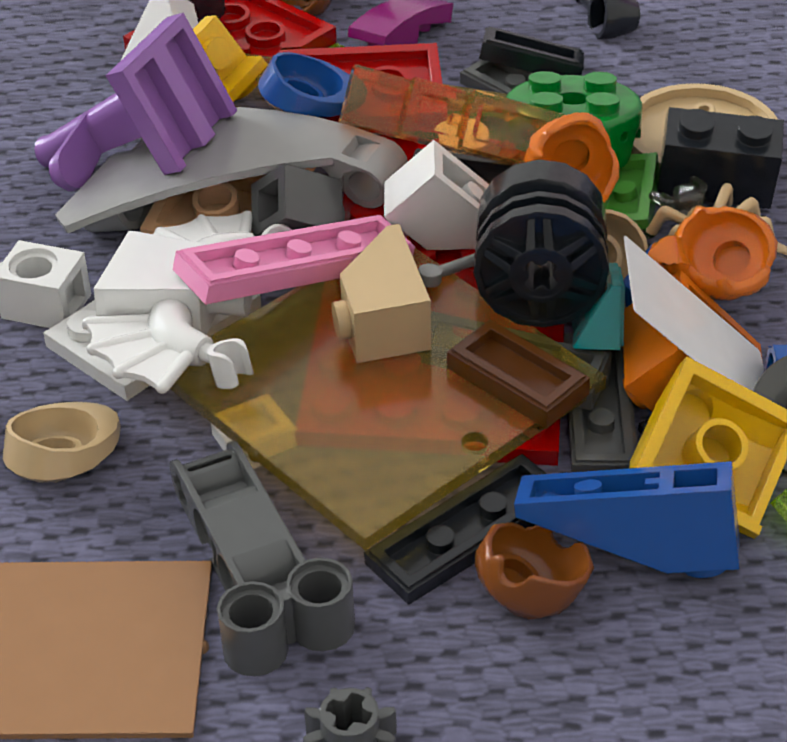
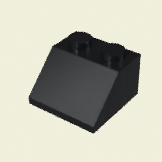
(722, 151)

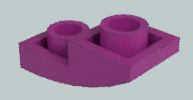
(399, 21)

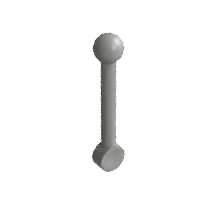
(432, 273)

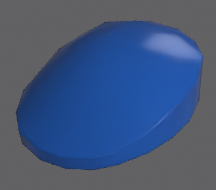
(303, 85)

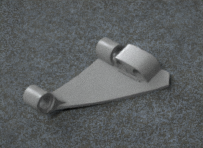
(243, 147)

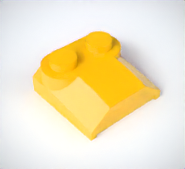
(718, 420)

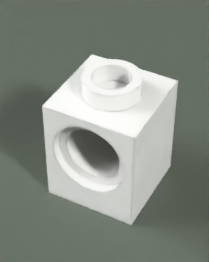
(42, 284)

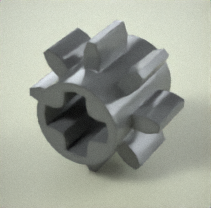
(350, 717)

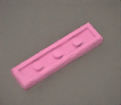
(276, 259)

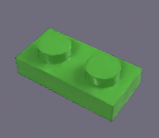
(633, 188)

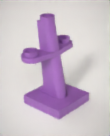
(161, 94)

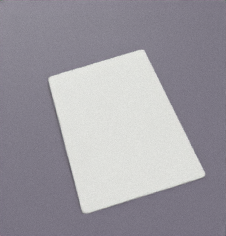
(689, 321)

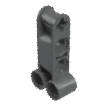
(268, 584)

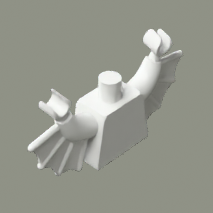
(150, 318)

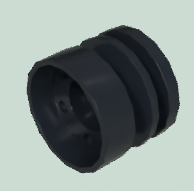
(541, 244)

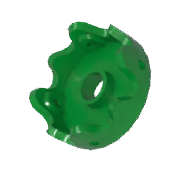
(594, 94)

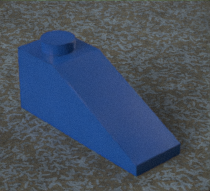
(651, 515)

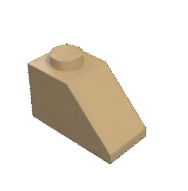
(383, 301)

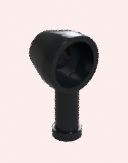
(616, 15)

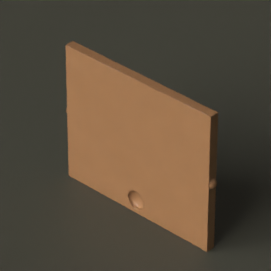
(101, 648)

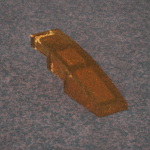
(429, 111)

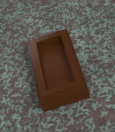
(518, 373)

